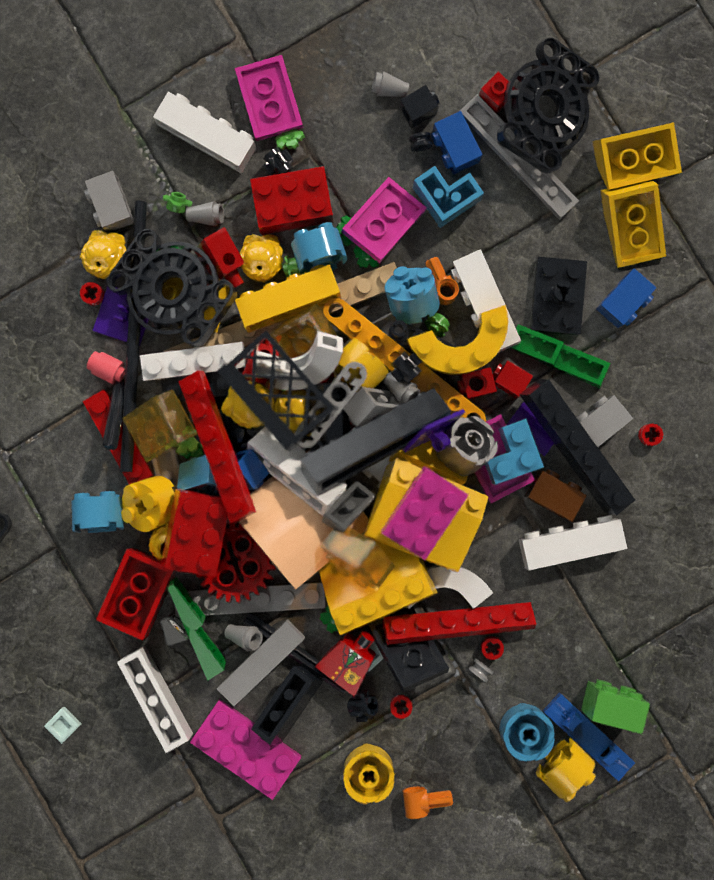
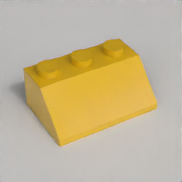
(638, 156)

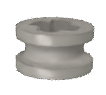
(480, 670)

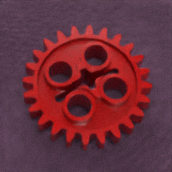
(253, 554)

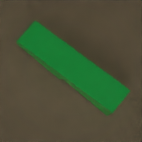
(561, 357)
(193, 618)

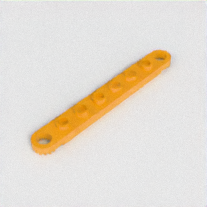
(387, 350)

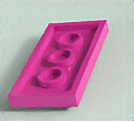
(232, 743)

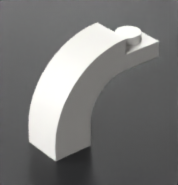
(315, 364)
(464, 581)

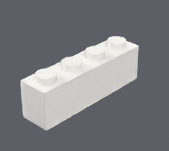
(205, 132)
(481, 291)
(188, 361)
(287, 469)
(572, 543)
(155, 699)

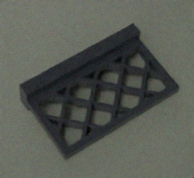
(259, 406)

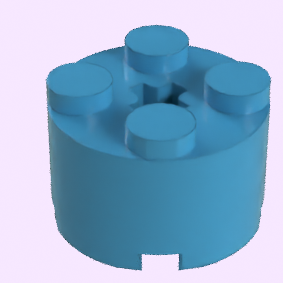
(318, 247)
(412, 294)
(97, 513)
(520, 745)

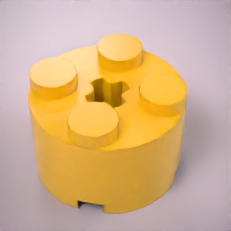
(357, 352)
(148, 503)
(567, 769)
(368, 788)

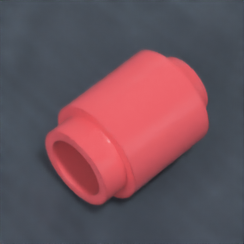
(106, 367)

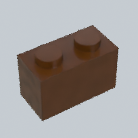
(556, 495)

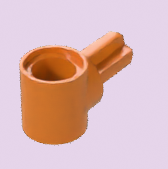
(442, 280)
(418, 801)

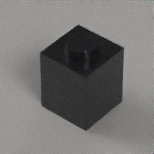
(419, 106)

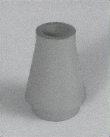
(388, 85)
(207, 213)
(401, 390)
(244, 636)

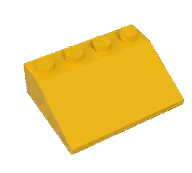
(458, 536)
(356, 607)

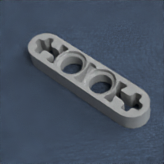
(337, 405)

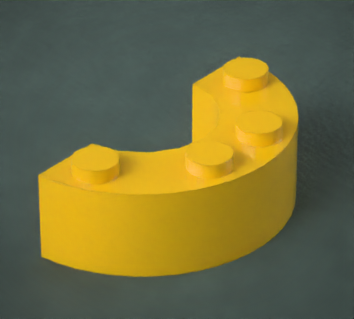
(466, 358)

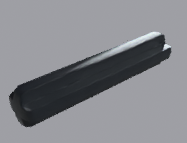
(114, 417)

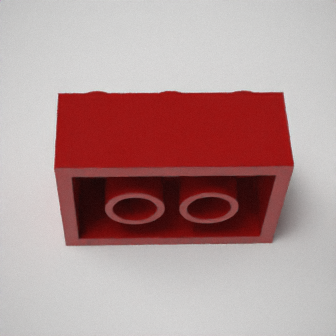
(292, 200)
(195, 533)
(136, 594)

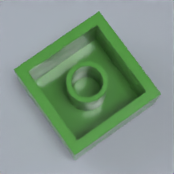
(615, 706)

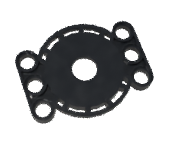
(564, 88)
(147, 279)

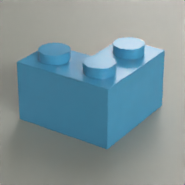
(446, 201)
(521, 454)
(197, 476)

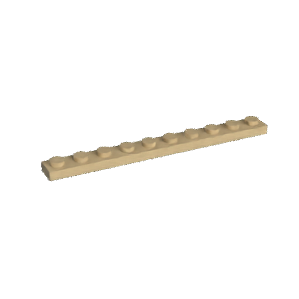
(352, 292)

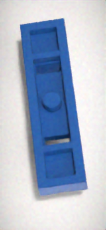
(588, 736)

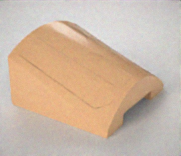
(291, 530)

